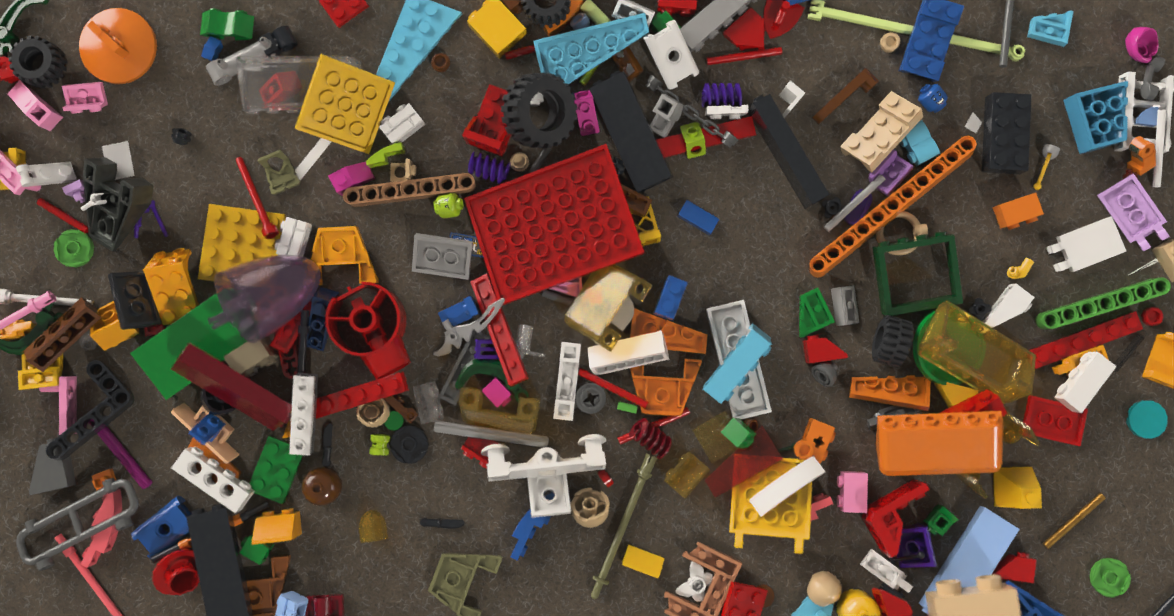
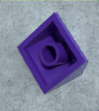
(916, 539)

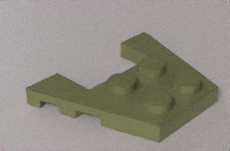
(455, 577)

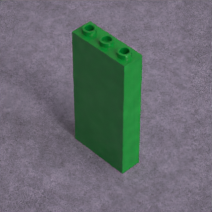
(164, 349)

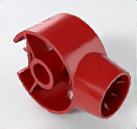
(386, 354)

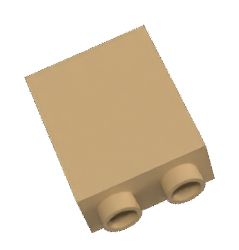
(986, 599)

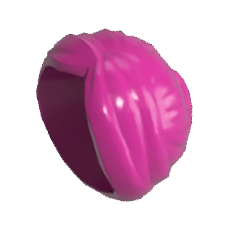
(1142, 44)

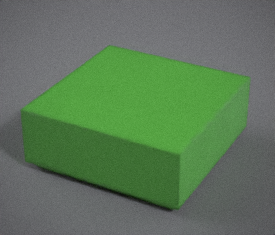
(627, 407)

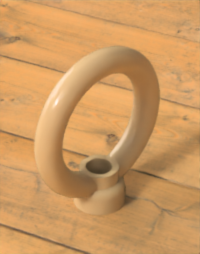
(918, 229)

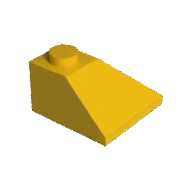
(1016, 488)

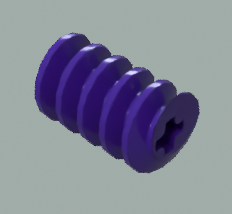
(722, 94)
(488, 168)

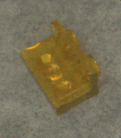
(686, 474)

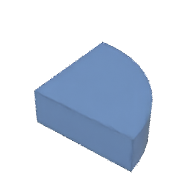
(1148, 117)

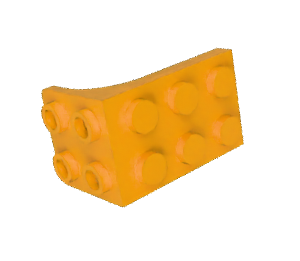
(171, 284)

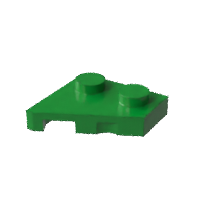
(813, 312)

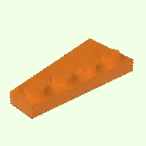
(676, 336)

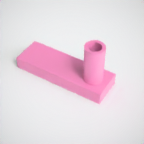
(11, 178)
(67, 401)

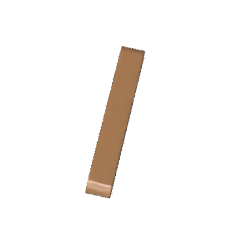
(401, 186)

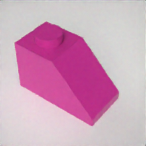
(351, 176)

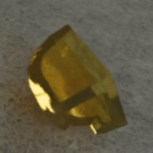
(372, 527)

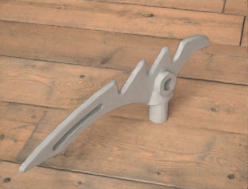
(455, 334)

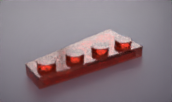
(744, 464)

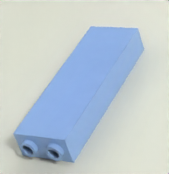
(976, 550)

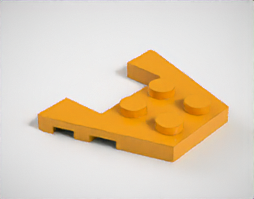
(343, 246)

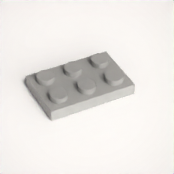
(442, 256)

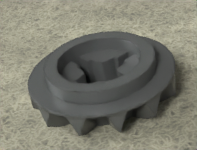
(598, 401)

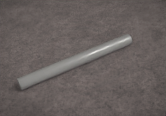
(855, 202)

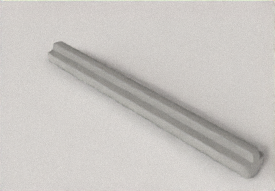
(491, 434)

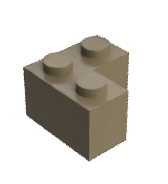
(252, 355)

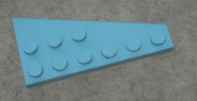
(413, 38)
(581, 50)

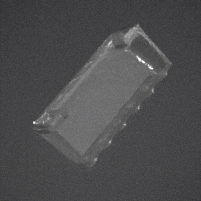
(278, 81)

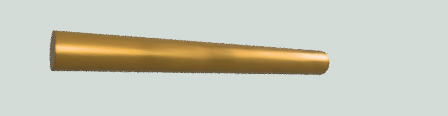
(1074, 521)

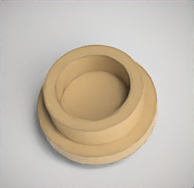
(519, 162)

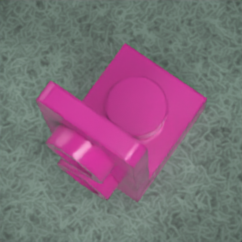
(586, 113)

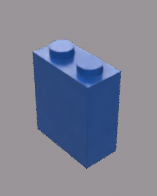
(670, 298)

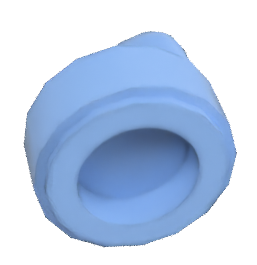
(580, 21)

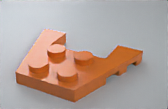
(665, 394)

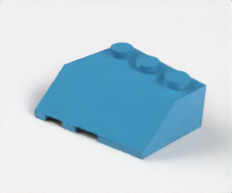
(1098, 116)

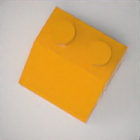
(107, 330)
(277, 527)

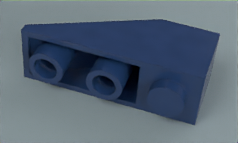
(318, 332)

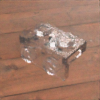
(428, 402)

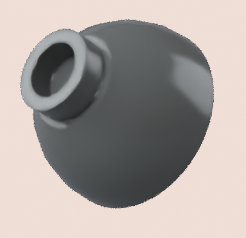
(825, 373)

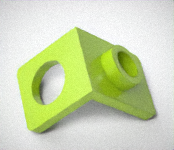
(693, 137)

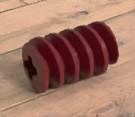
(651, 437)

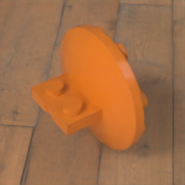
(117, 46)

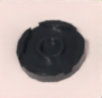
(413, 440)

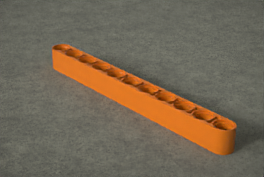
(897, 199)

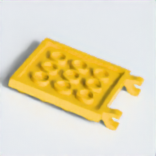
(785, 520)

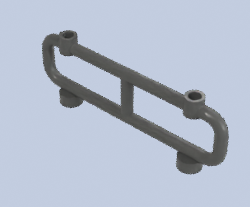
(121, 521)

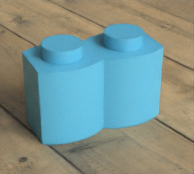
(920, 144)

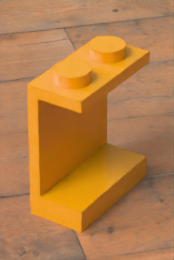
(1161, 361)

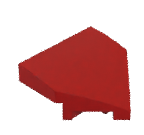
(747, 31)

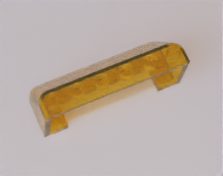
(977, 354)

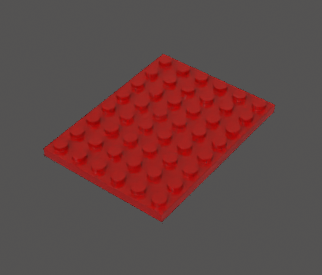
(554, 225)

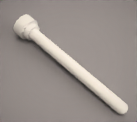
(7, 297)

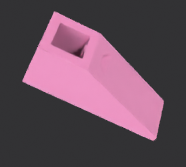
(34, 106)

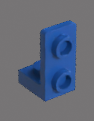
(460, 312)
(207, 429)

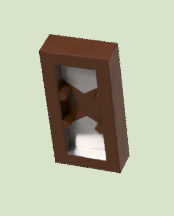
(628, 63)

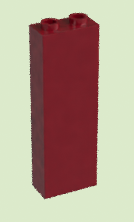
(232, 387)

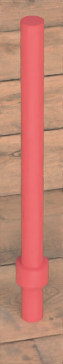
(71, 553)

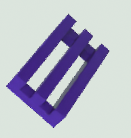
(478, 349)

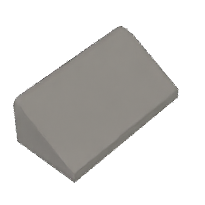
(845, 305)

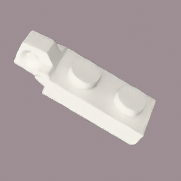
(885, 571)

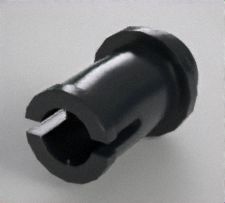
(887, 588)

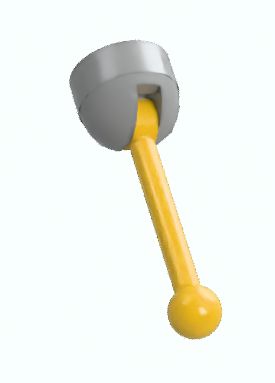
(1049, 152)

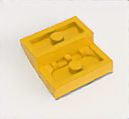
(33, 378)

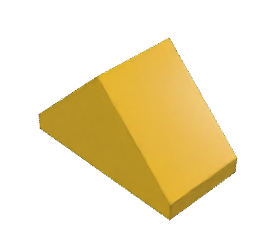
(954, 394)

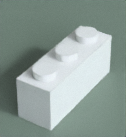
(1084, 381)

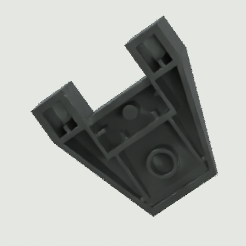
(124, 206)

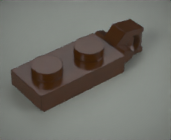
(397, 403)

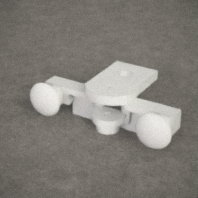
(546, 472)

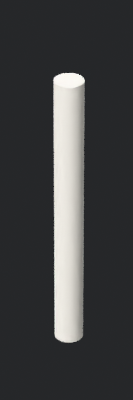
(1159, 147)

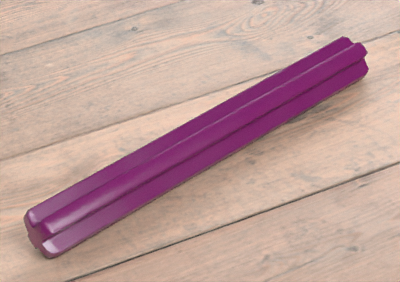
(123, 456)

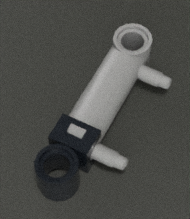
(270, 44)

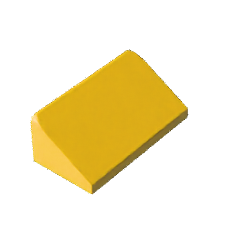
(643, 561)

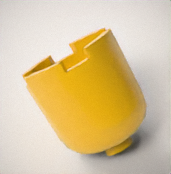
(857, 603)

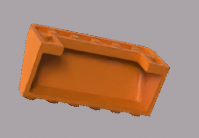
(940, 443)

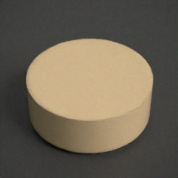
(890, 42)

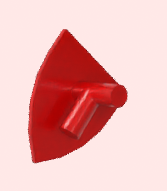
(780, 17)

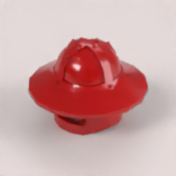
(176, 573)

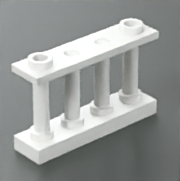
(1166, 90)

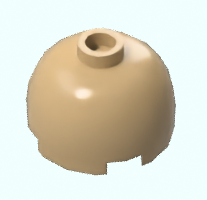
(590, 507)

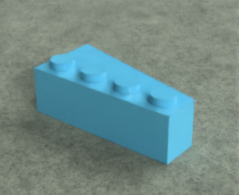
(738, 364)

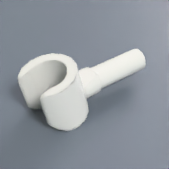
(95, 199)

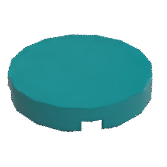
(1147, 419)

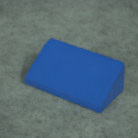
(698, 217)

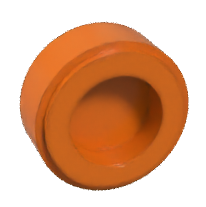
(803, 449)

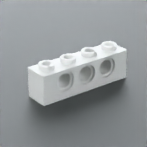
(186, 467)

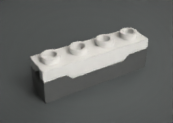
(303, 413)

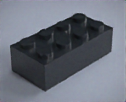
(1006, 133)

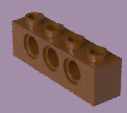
(62, 334)

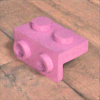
(84, 97)

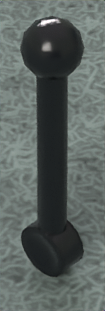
(920, 555)

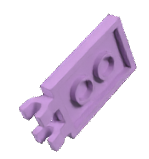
(1133, 211)

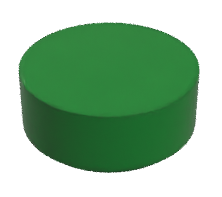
(394, 421)

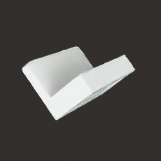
(791, 95)

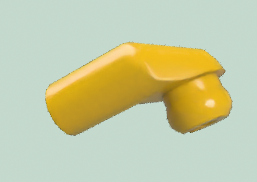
(1020, 271)

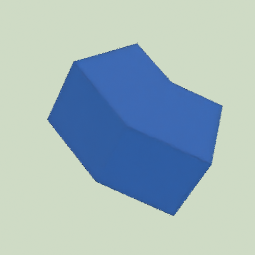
(212, 49)

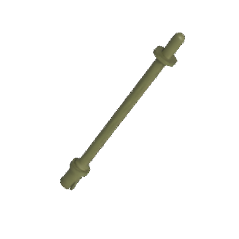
(644, 474)

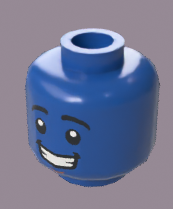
(932, 98)

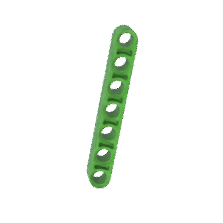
(1110, 299)

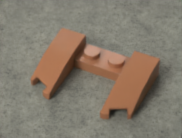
(725, 571)

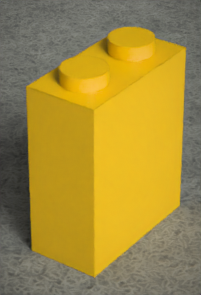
(496, 26)

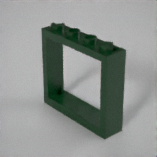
(924, 304)

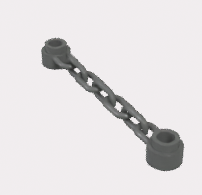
(728, 139)

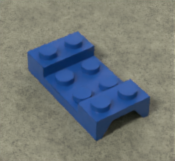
(931, 38)

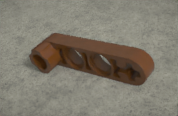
(864, 80)

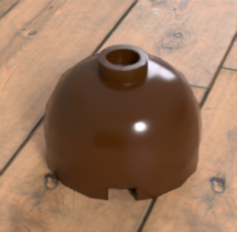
(321, 486)

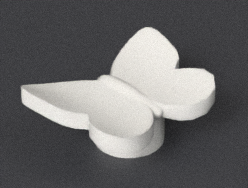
(696, 583)

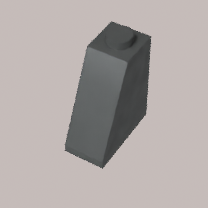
(51, 473)

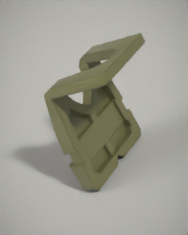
(279, 180)

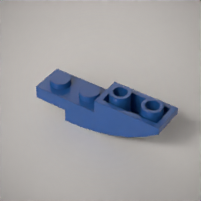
(525, 529)

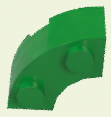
(221, 24)

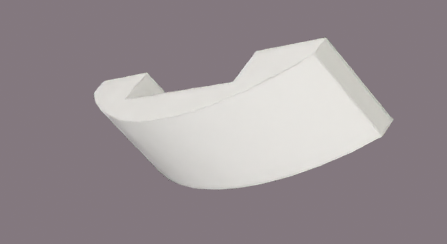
(567, 381)
(786, 485)

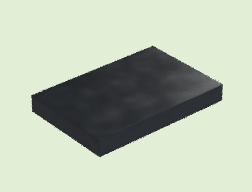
(133, 300)

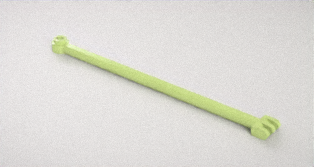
(902, 28)

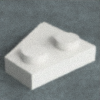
(716, 112)

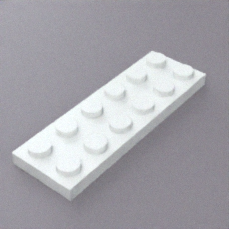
(727, 326)

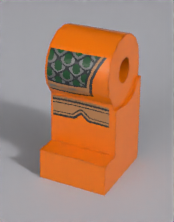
(1142, 155)

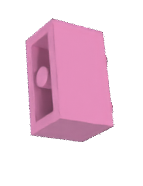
(852, 491)

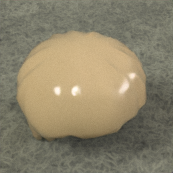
(373, 413)
(824, 588)

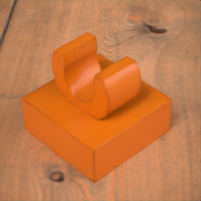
(102, 476)

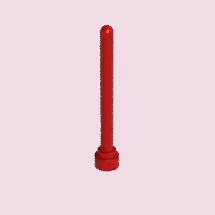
(268, 230)

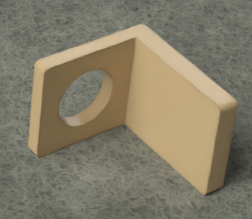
(409, 167)

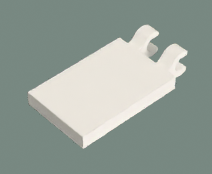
(1088, 245)

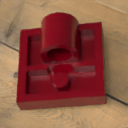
(325, 605)

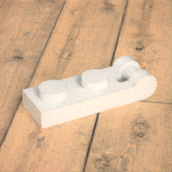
(46, 174)

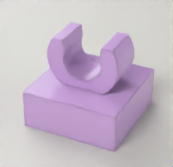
(75, 190)

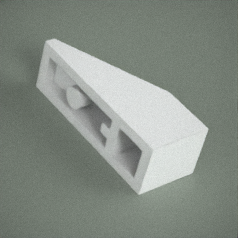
(1010, 304)

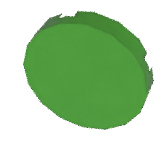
(79, 247)
(1105, 573)

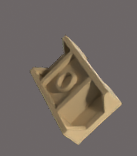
(883, 131)

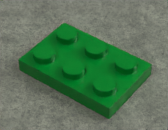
(275, 470)

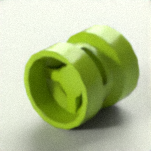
(379, 444)

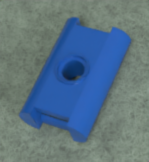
(152, 533)

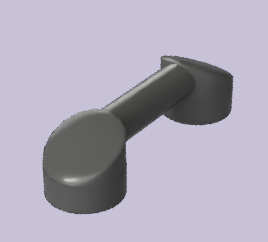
(1149, 91)

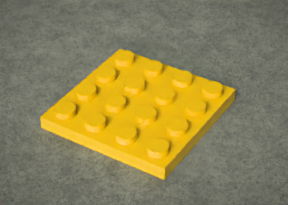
(344, 104)
(234, 238)

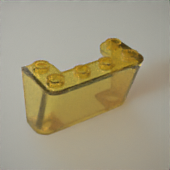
(601, 300)
(473, 414)

